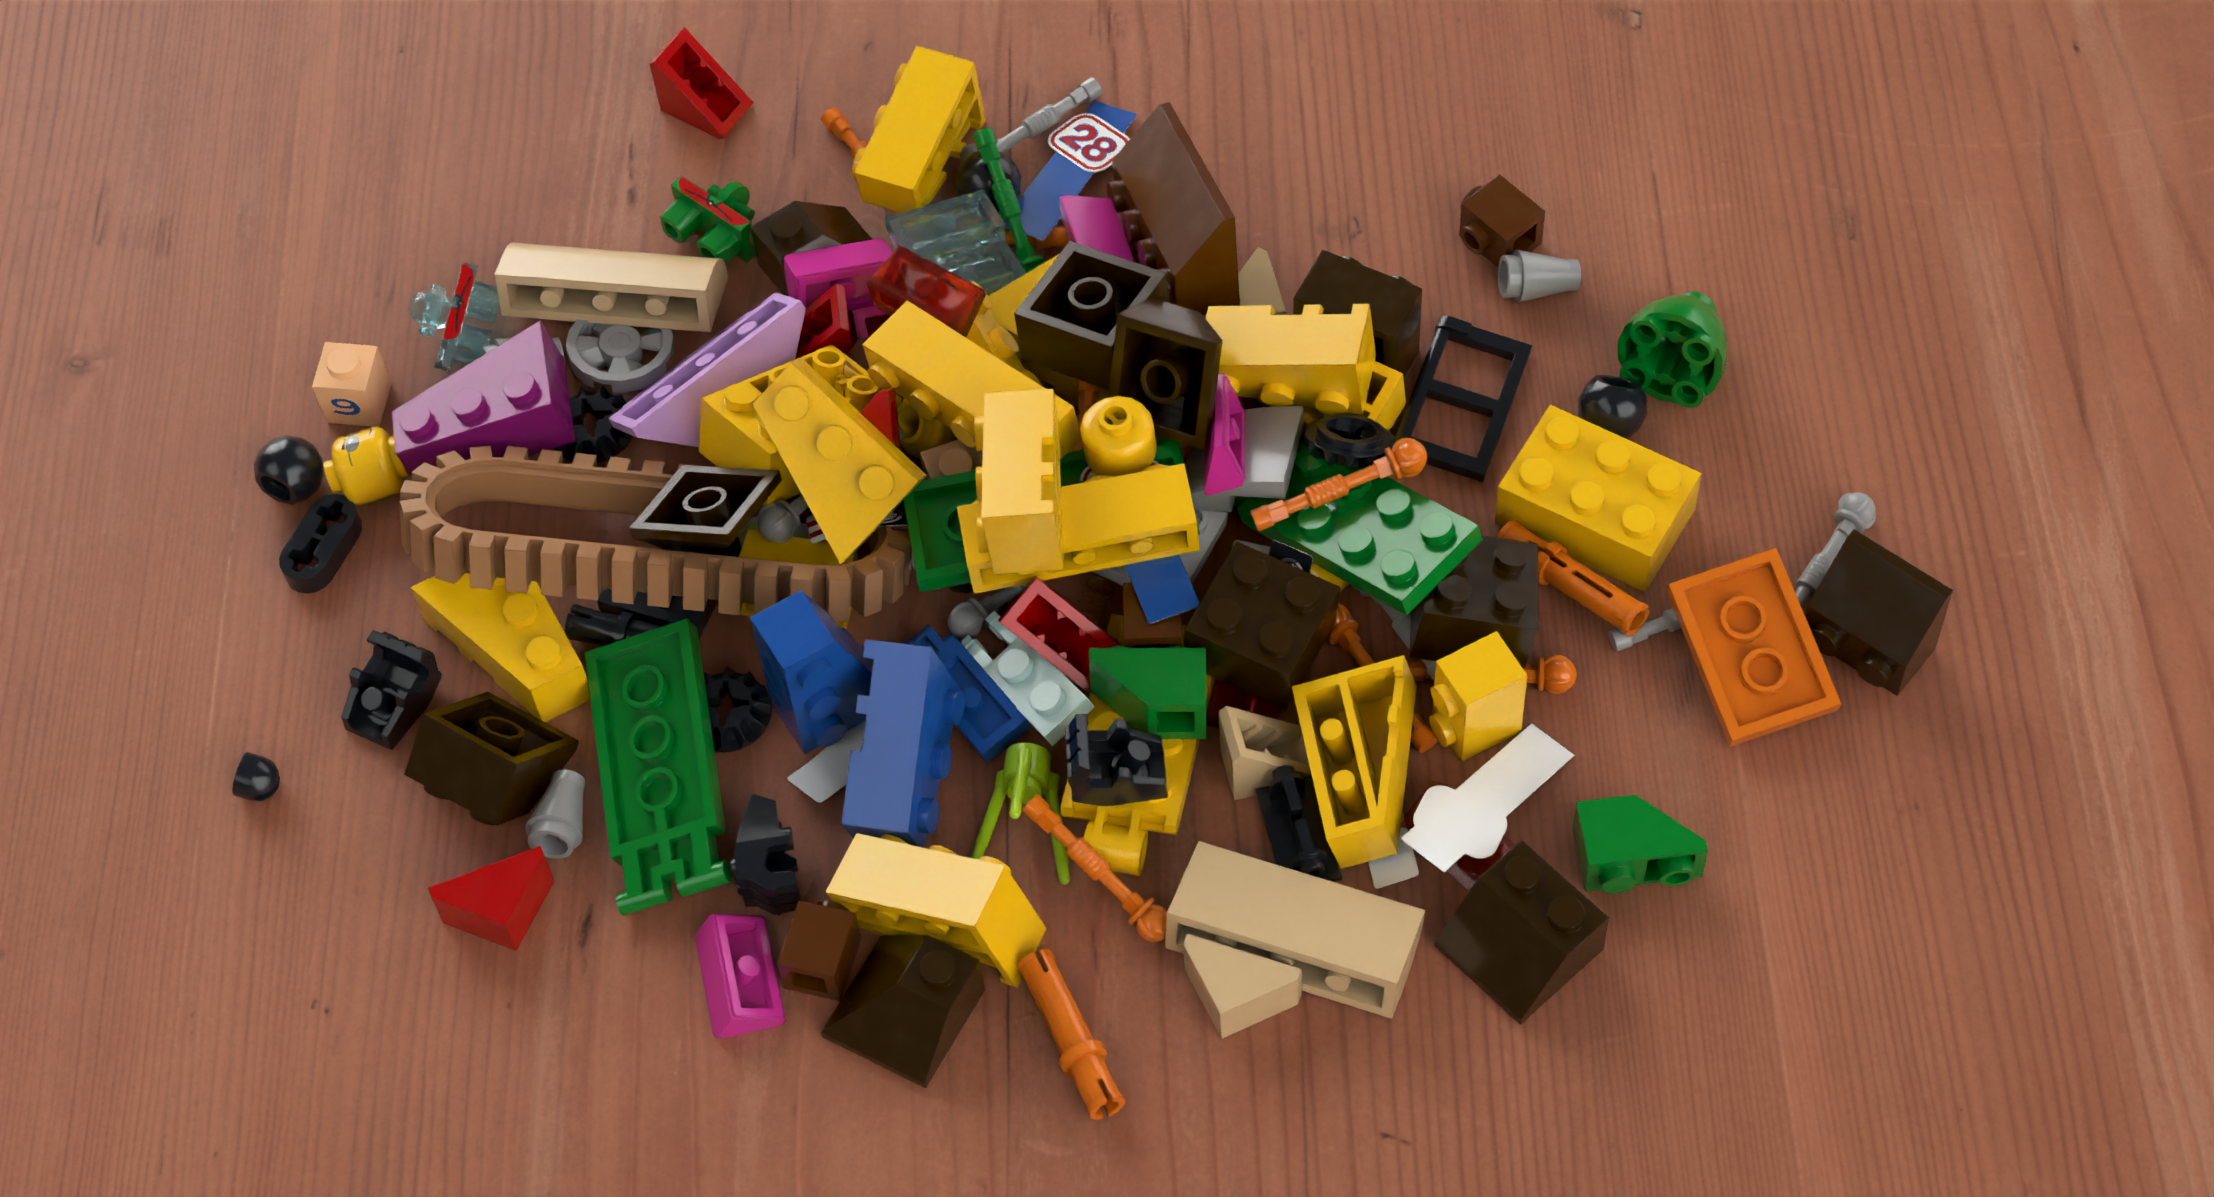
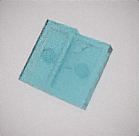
(960, 237)

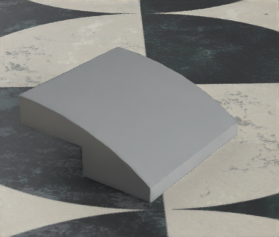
(1270, 455)

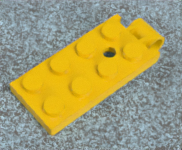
(1123, 829)

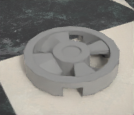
(619, 350)

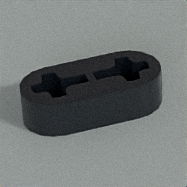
(314, 541)

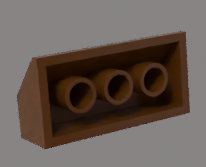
(1176, 213)

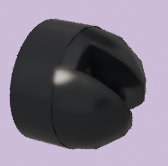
(255, 778)

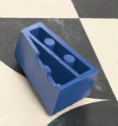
(811, 670)
(904, 743)

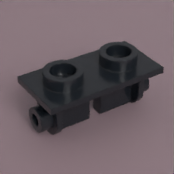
(1296, 825)

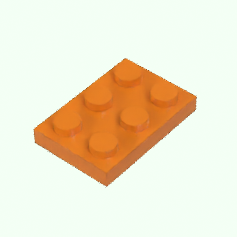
(1753, 647)

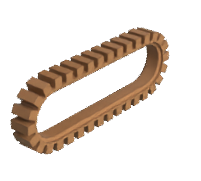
(611, 566)

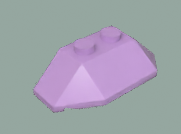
(740, 351)

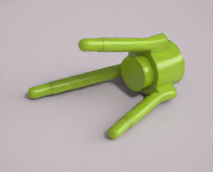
(1023, 777)

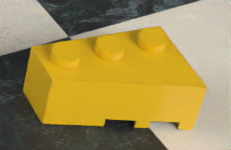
(835, 457)

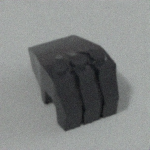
(390, 690)
(1114, 764)
(759, 860)

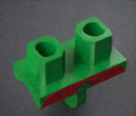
(716, 213)

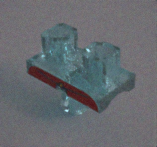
(436, 311)

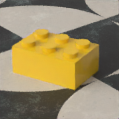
(1598, 497)

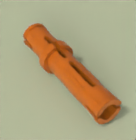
(1580, 582)
(1080, 1053)

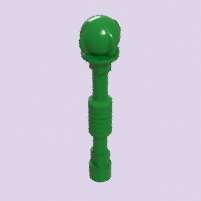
(1006, 198)

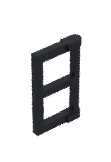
(1464, 333)

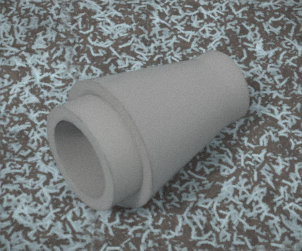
(1536, 275)
(558, 816)

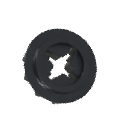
(607, 439)
(1347, 440)
(744, 723)

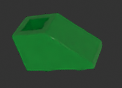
(1153, 688)
(1633, 844)

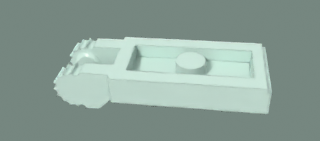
(1030, 682)

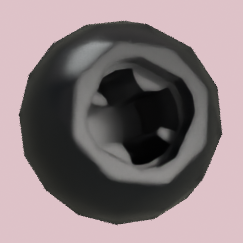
(975, 176)
(1613, 404)
(289, 469)

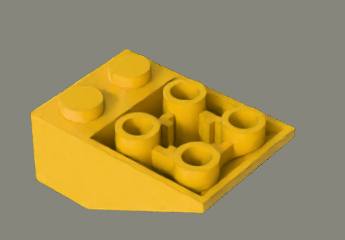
(735, 435)

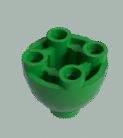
(1675, 348)

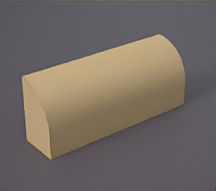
(610, 286)
(1342, 938)

